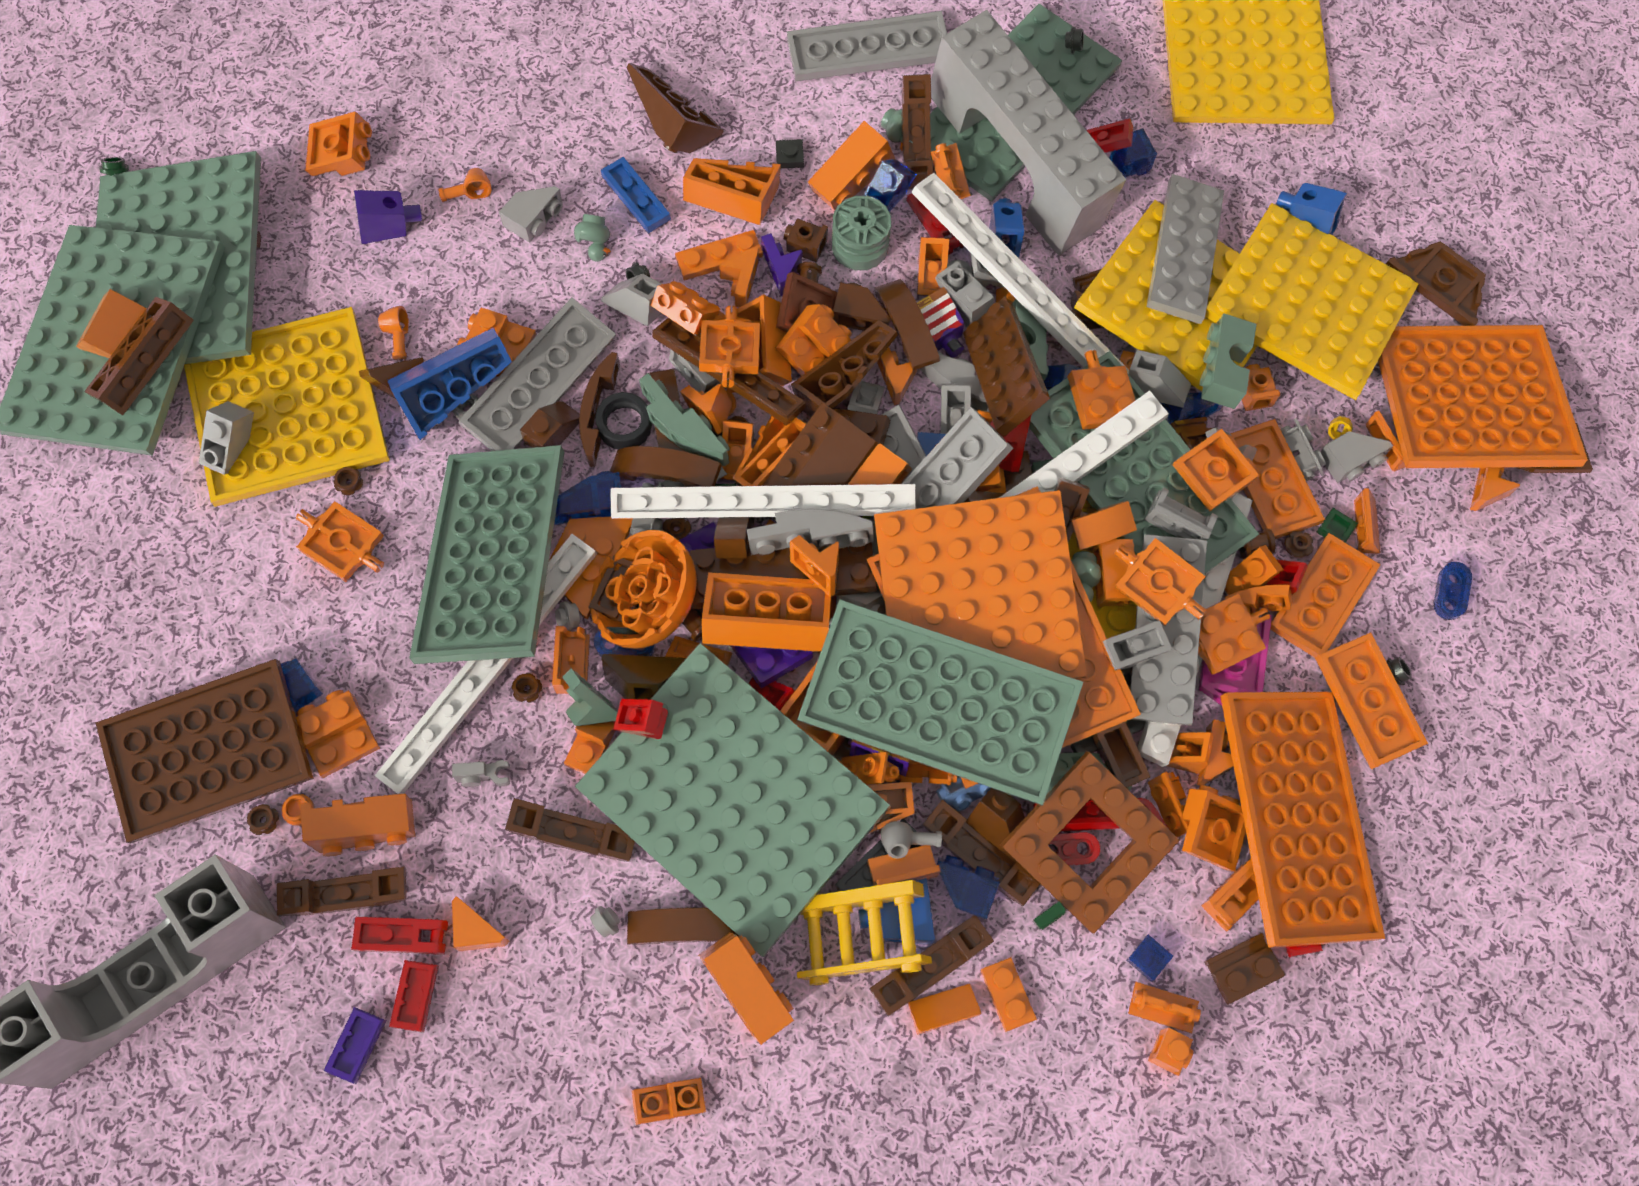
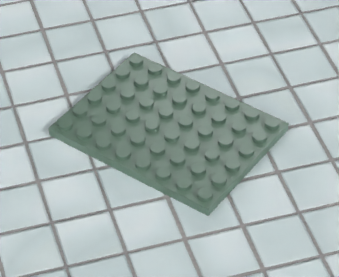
(199, 201)
(51, 373)
(734, 800)

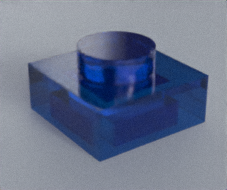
(1149, 958)

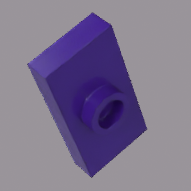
(355, 1045)

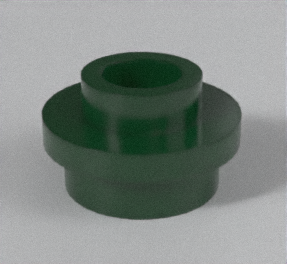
(113, 166)

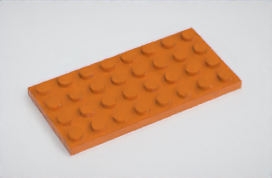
(1301, 819)

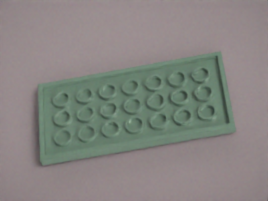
(1074, 77)
(1138, 472)
(489, 556)
(941, 702)

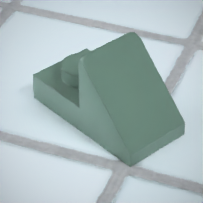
(589, 703)

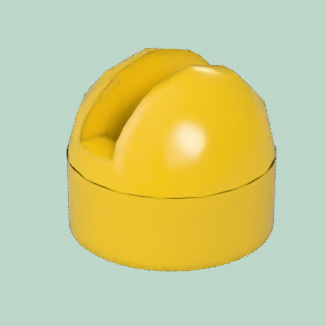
(1332, 429)

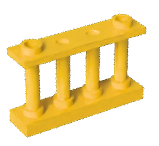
(872, 900)

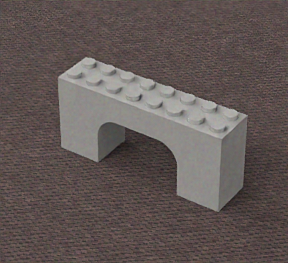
(988, 77)
(210, 924)

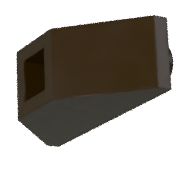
(638, 675)

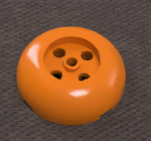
(659, 581)

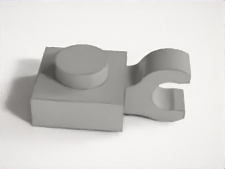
(473, 773)

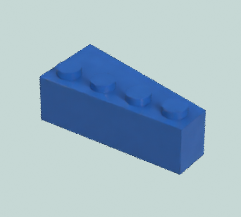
(445, 381)

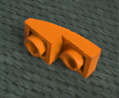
(1103, 525)
(1268, 596)
(668, 1101)

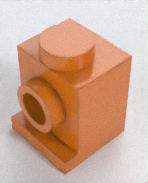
(1262, 394)
(1171, 1051)

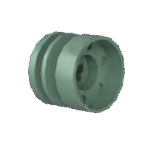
(861, 232)

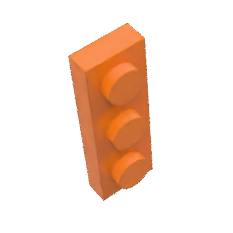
(709, 256)

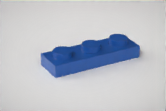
(635, 195)

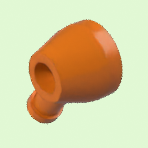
(474, 180)
(390, 323)

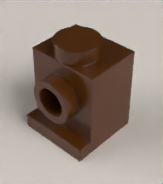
(806, 237)

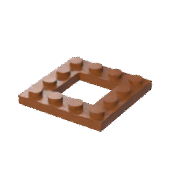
(1149, 842)

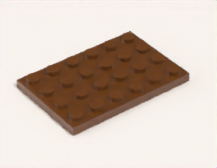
(203, 751)

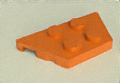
(605, 537)

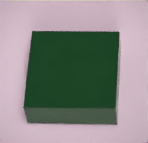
(1337, 525)
(1049, 916)

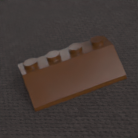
(824, 452)

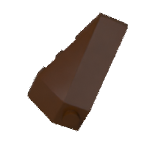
(669, 113)
(844, 369)

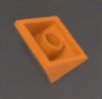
(110, 324)

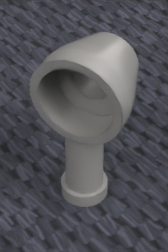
(899, 837)

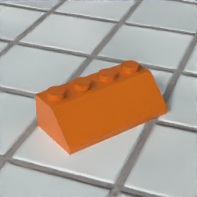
(765, 612)

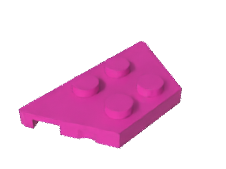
(1241, 677)

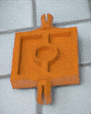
(729, 346)
(1099, 391)
(340, 541)
(1160, 582)
(1229, 634)

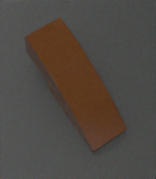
(732, 537)
(1121, 754)

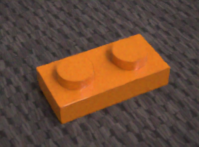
(1253, 571)
(1008, 994)

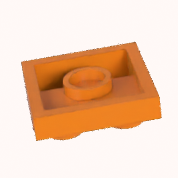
(338, 145)
(685, 306)
(513, 336)
(813, 338)
(1216, 469)
(335, 732)
(1214, 827)

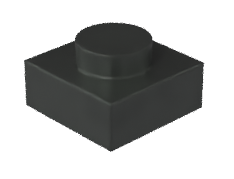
(790, 153)

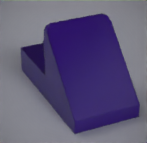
(779, 263)

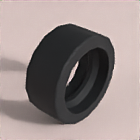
(619, 401)

